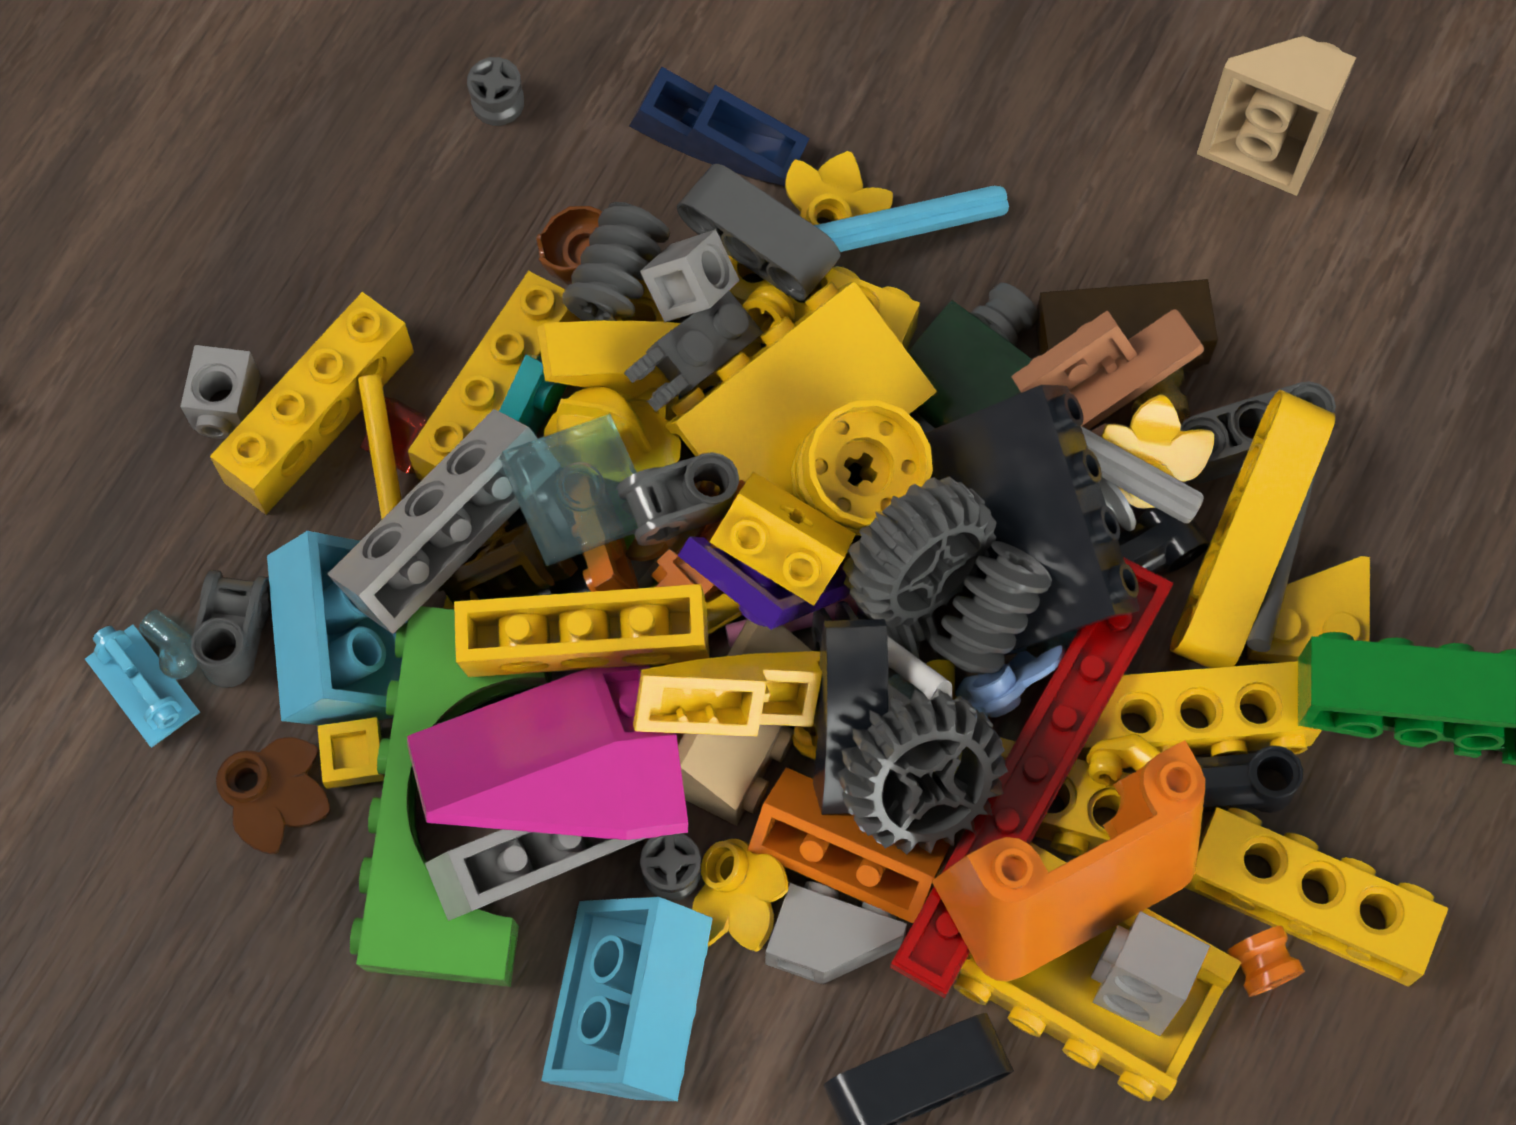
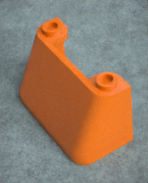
(1024, 916)

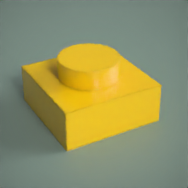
(349, 752)

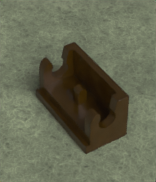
(506, 569)

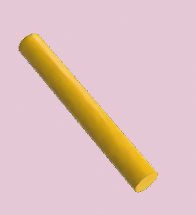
(380, 442)

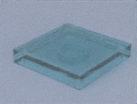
(570, 488)

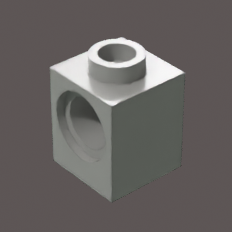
(690, 275)
(213, 371)

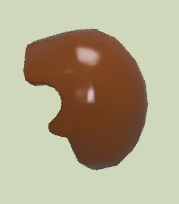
(566, 239)

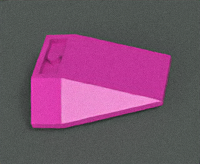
(554, 763)

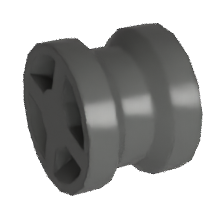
(488, 79)
(1007, 312)
(669, 855)

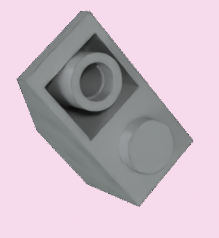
(828, 937)

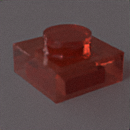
(404, 426)

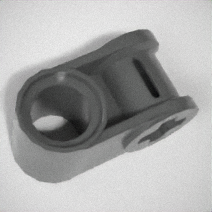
(668, 501)
(233, 615)

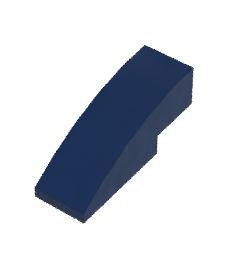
(717, 128)

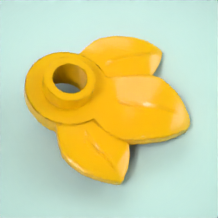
(833, 190)
(1158, 440)
(740, 892)

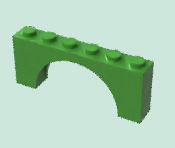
(403, 917)

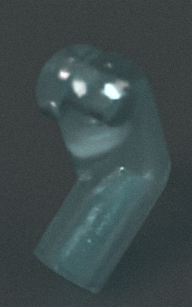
(174, 645)

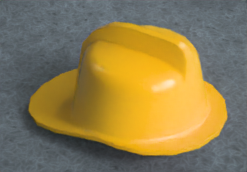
(640, 428)

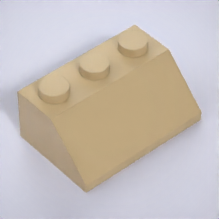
(1275, 110)
(728, 770)

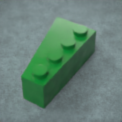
(1410, 691)

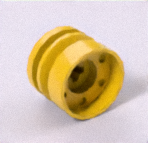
(876, 437)

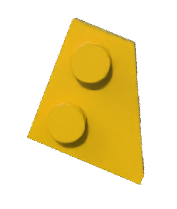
(1321, 604)

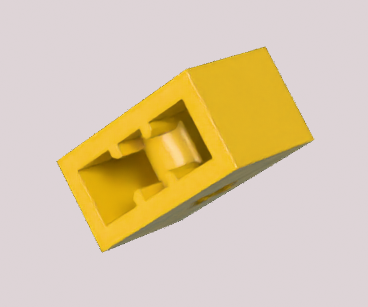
(783, 538)

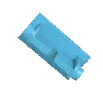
(138, 685)

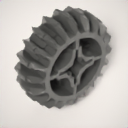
(919, 551)
(913, 744)

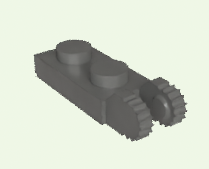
(696, 349)

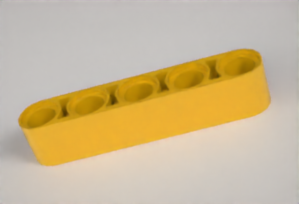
(1252, 531)

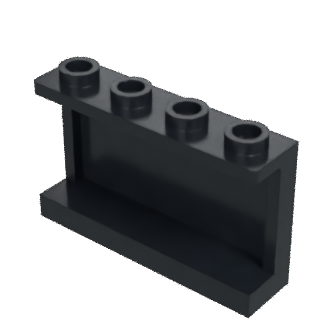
(1047, 501)

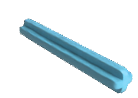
(917, 218)

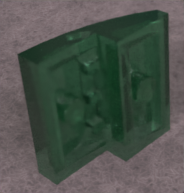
(965, 365)

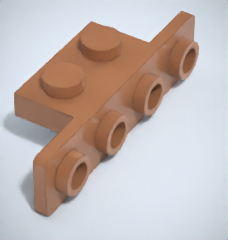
(1109, 369)

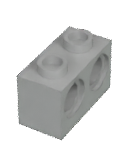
(1148, 972)

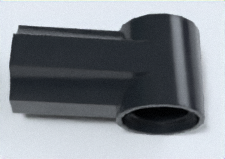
(1162, 542)
(1234, 783)

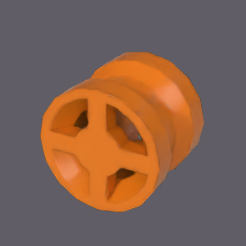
(1266, 960)

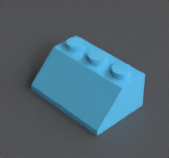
(327, 652)
(628, 998)

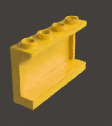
(801, 375)
(1060, 1003)

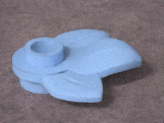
(1001, 690)

